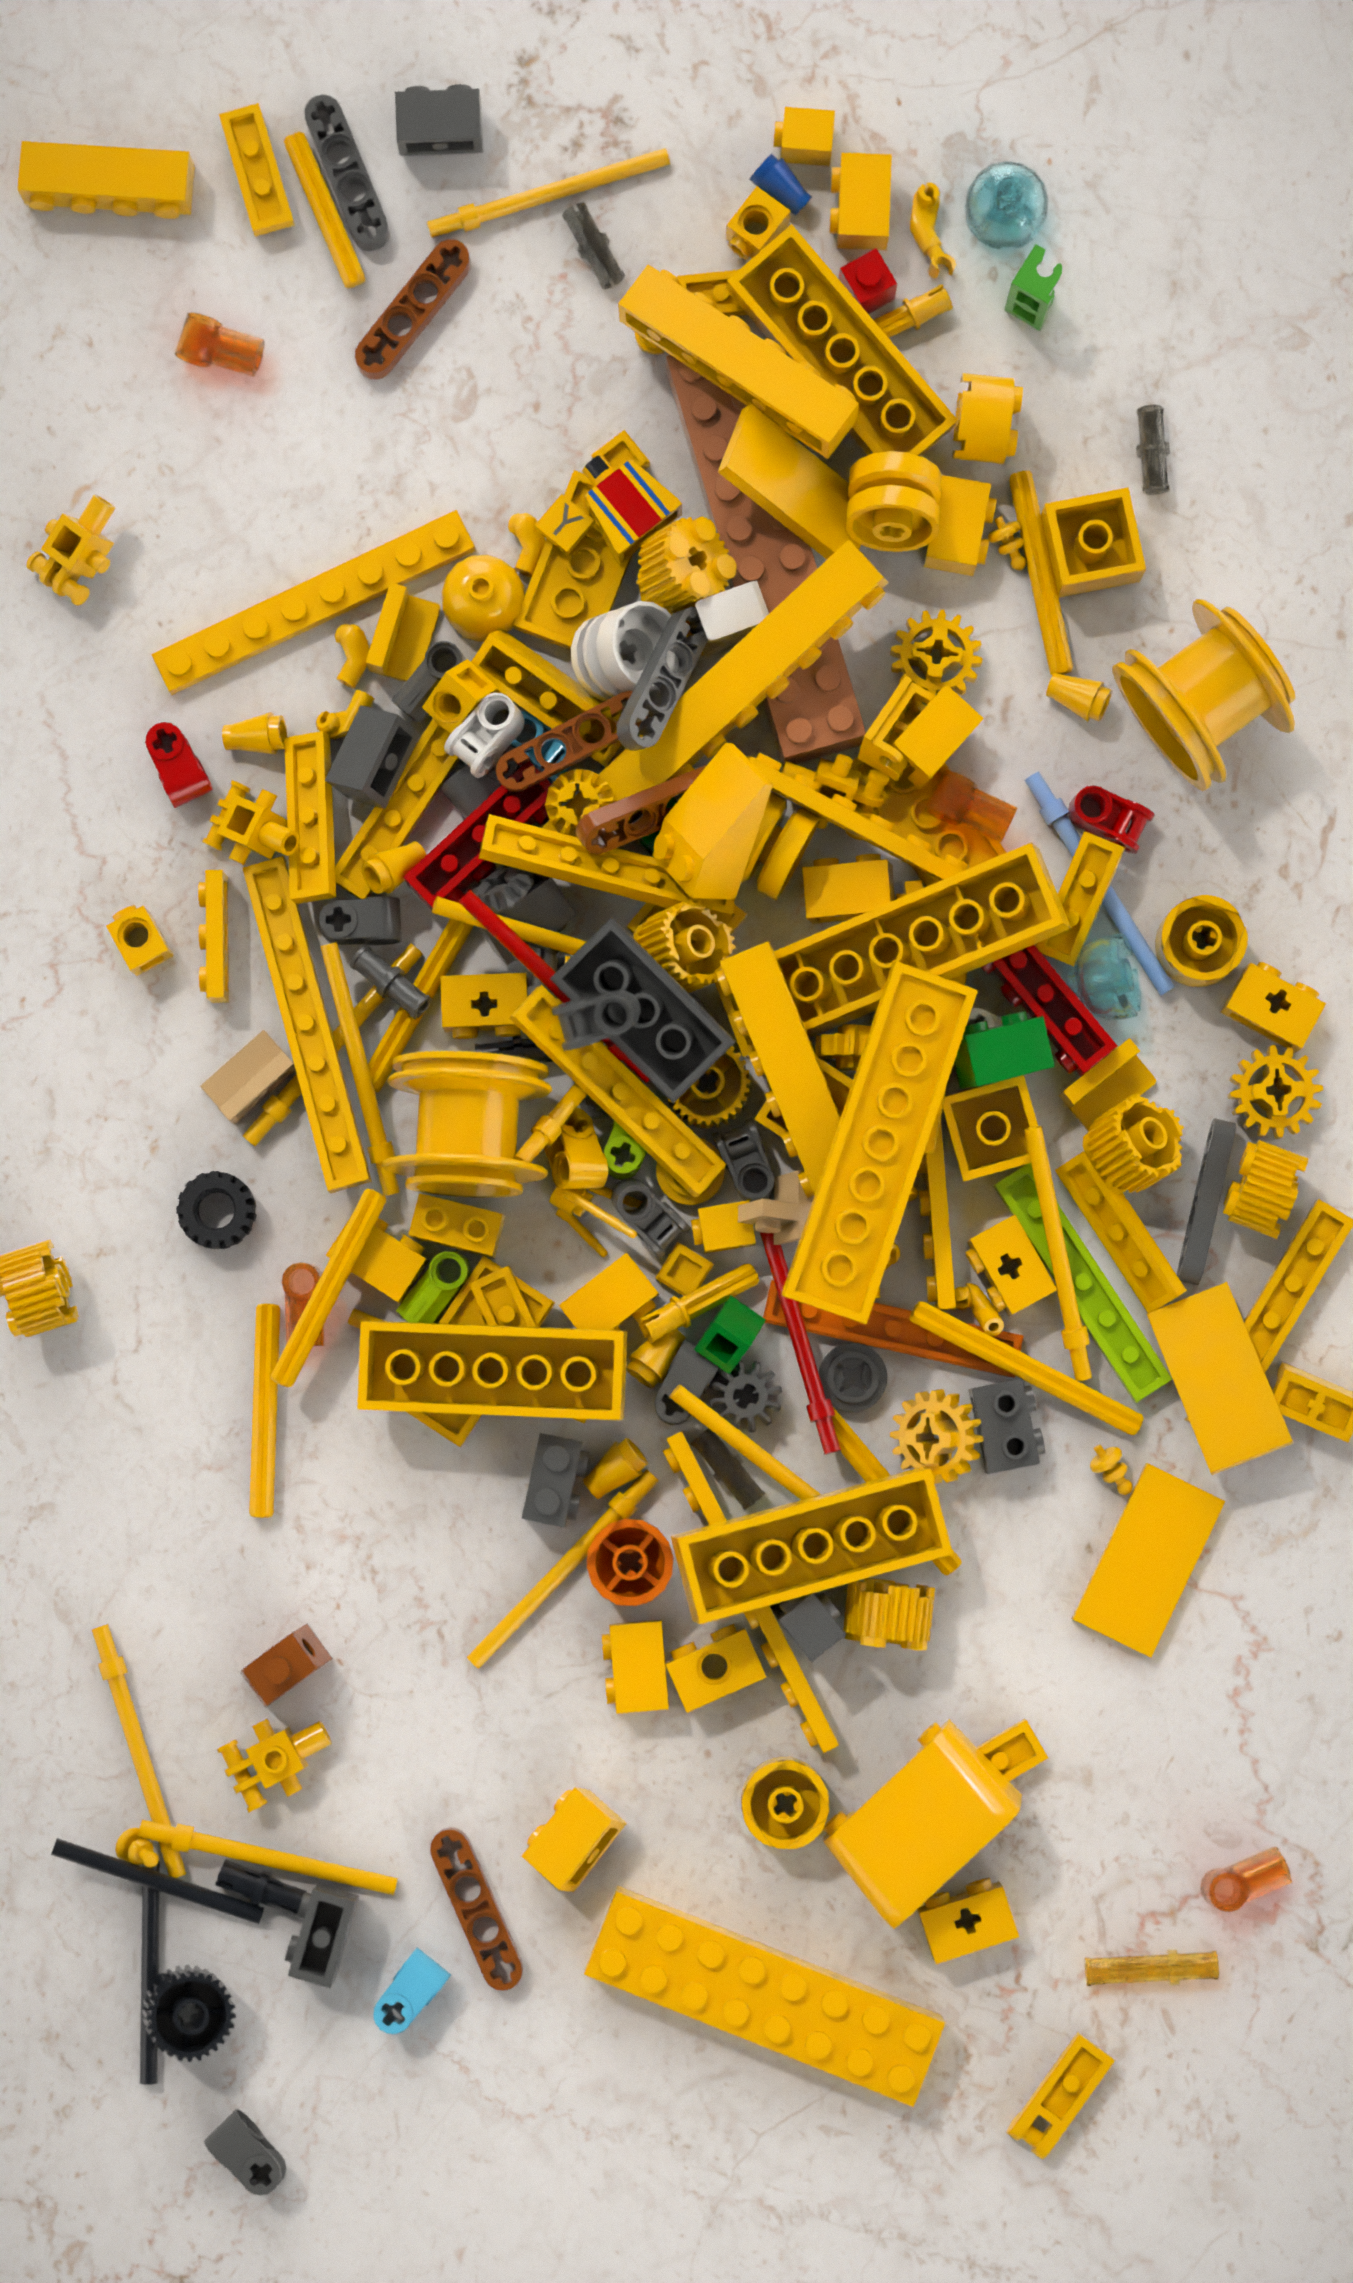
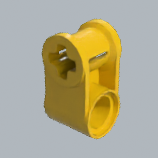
(577, 1155)

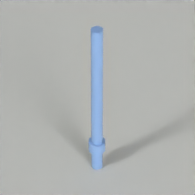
(1055, 813)

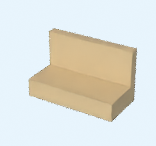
(248, 1077)

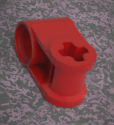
(180, 769)
(1113, 817)

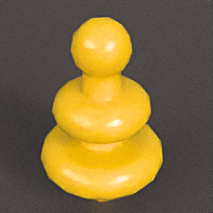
(1010, 544)
(1113, 1470)
(136, 1849)

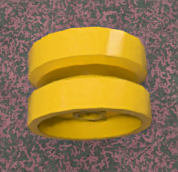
(893, 501)
(779, 847)

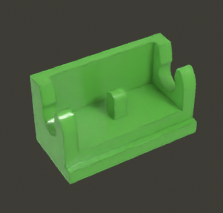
(1031, 293)

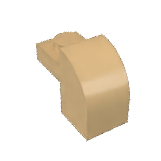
(783, 1215)

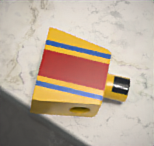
(627, 505)

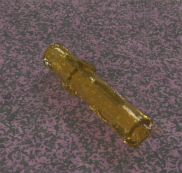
(1152, 1968)

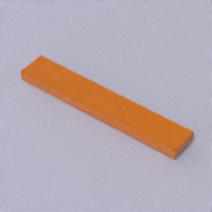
(888, 1330)

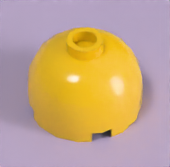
(482, 596)

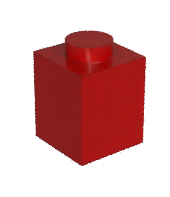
(869, 281)

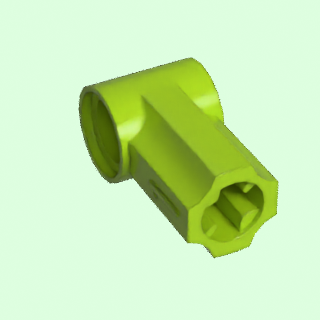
(431, 1292)

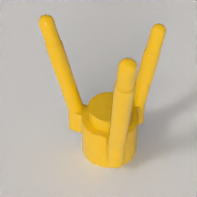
(580, 1200)

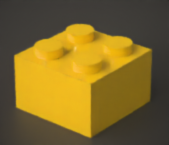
(1093, 542)
(990, 1126)

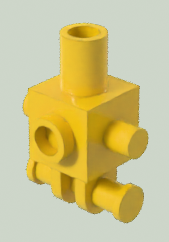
(74, 550)
(840, 779)
(250, 826)
(274, 1759)

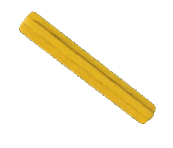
(324, 210)

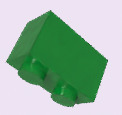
(1003, 1050)

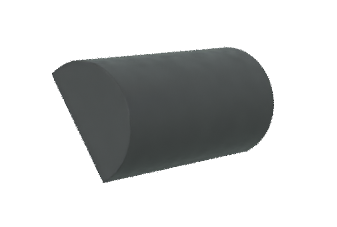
(674, 1034)

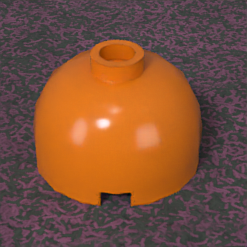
(630, 1562)

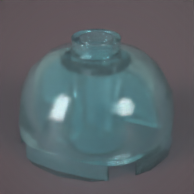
(1006, 205)
(1106, 979)

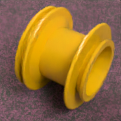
(1207, 692)
(467, 1122)

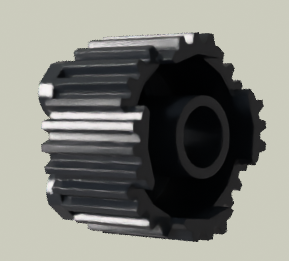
(205, 2030)

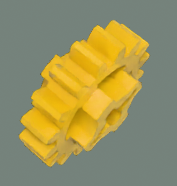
(952, 657)
(844, 1046)
(1277, 1111)
(941, 1418)

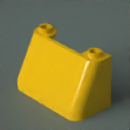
(923, 1823)

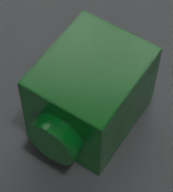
(730, 1334)

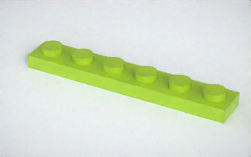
(1097, 1301)

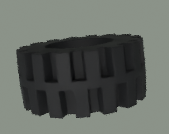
(189, 1210)

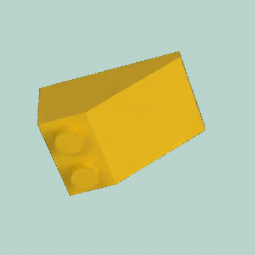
(714, 826)

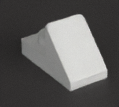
(731, 615)

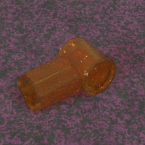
(208, 342)
(960, 802)
(295, 1301)
(1249, 1877)

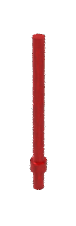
(529, 959)
(820, 1409)

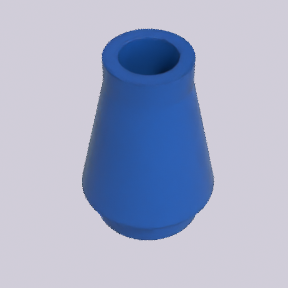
(780, 183)

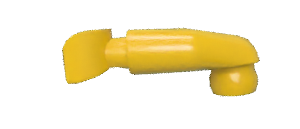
(922, 227)

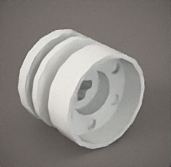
(615, 648)

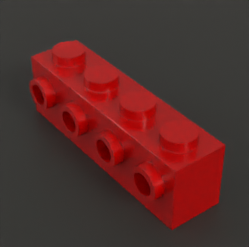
(456, 859)
(1042, 992)

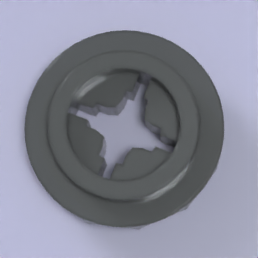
(504, 888)
(873, 1376)

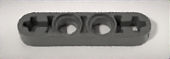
(350, 171)
(668, 682)
(1206, 1201)

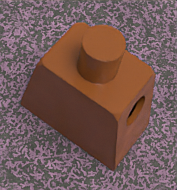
(285, 1665)

